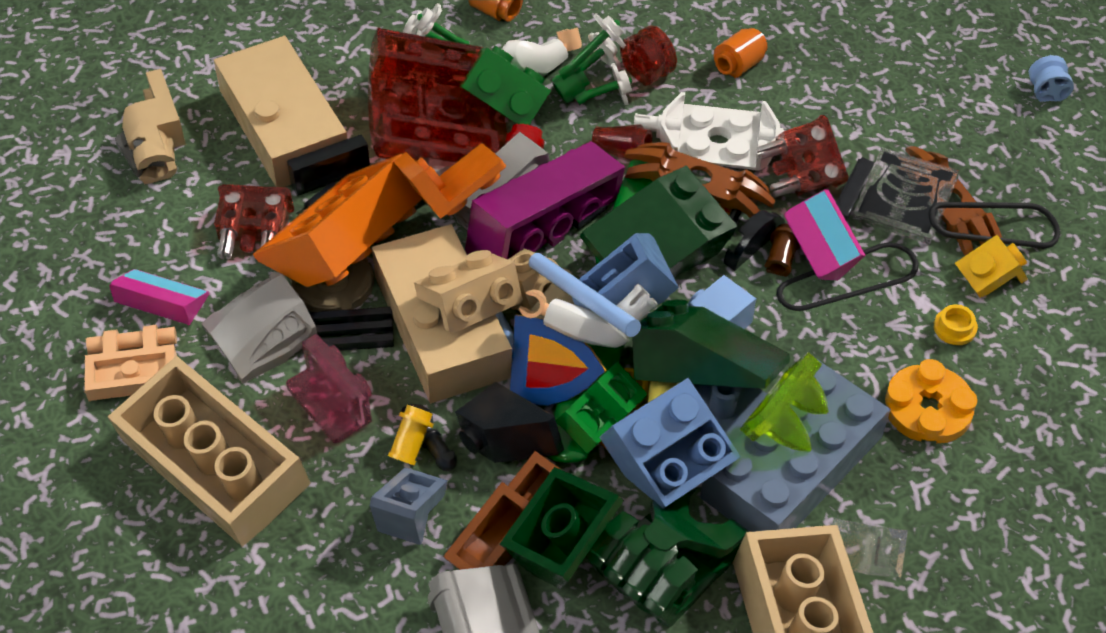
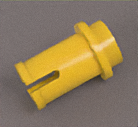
(410, 434)

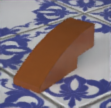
(481, 538)

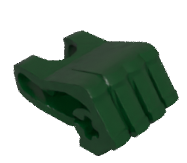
(665, 558)

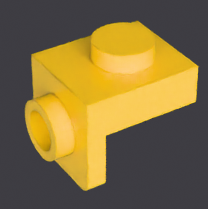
(992, 266)

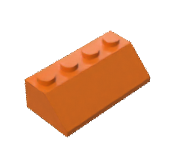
(341, 225)

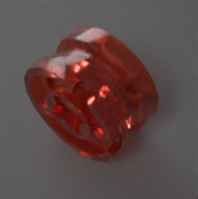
(649, 55)

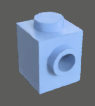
(727, 301)

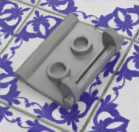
(482, 601)

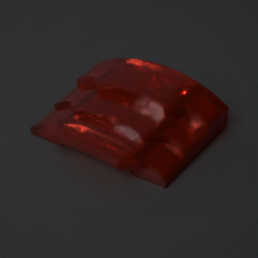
(419, 99)

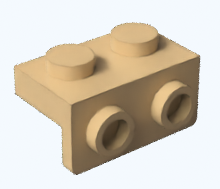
(471, 289)

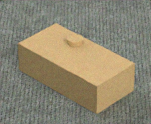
(277, 105)
(443, 360)
(210, 450)
(799, 582)

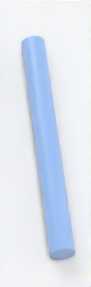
(585, 295)

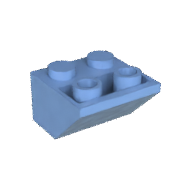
(632, 264)
(670, 444)

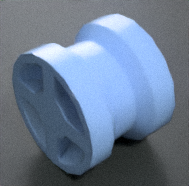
(1051, 79)

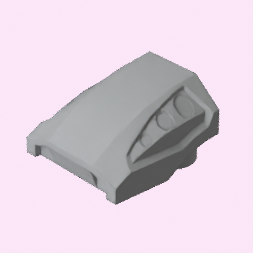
(261, 327)

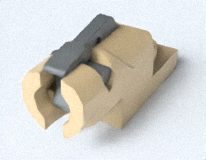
(151, 132)

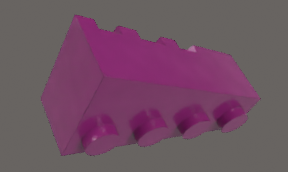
(543, 202)

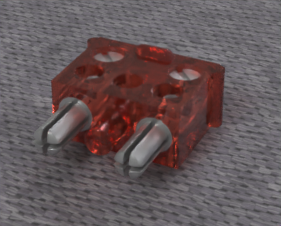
(821, 157)
(250, 215)

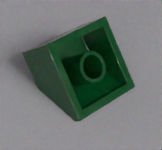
(560, 526)

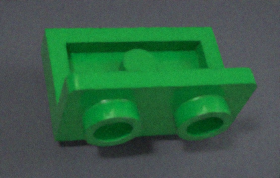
(505, 87)

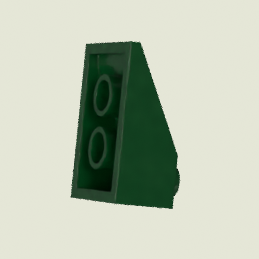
(676, 213)
(704, 347)

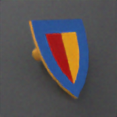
(549, 364)

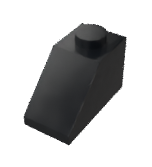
(507, 426)

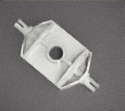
(691, 126)

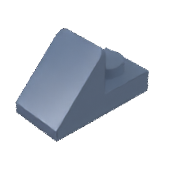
(405, 502)

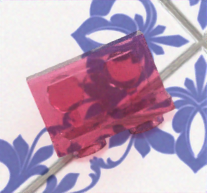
(331, 391)

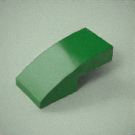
(601, 407)

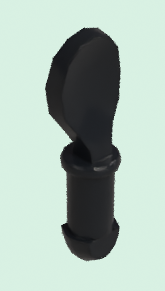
(444, 457)

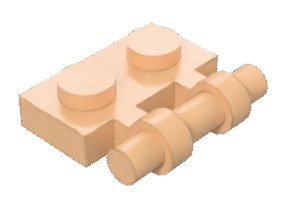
(121, 372)

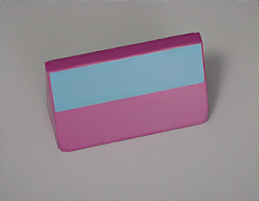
(824, 236)
(158, 295)

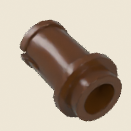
(782, 250)

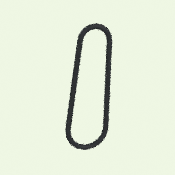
(943, 232)
(851, 294)

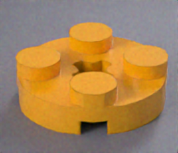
(934, 381)

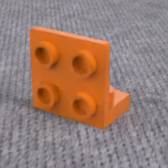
(451, 189)

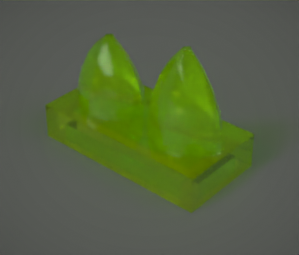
(774, 412)

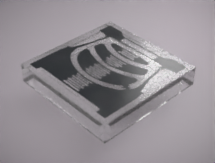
(902, 193)

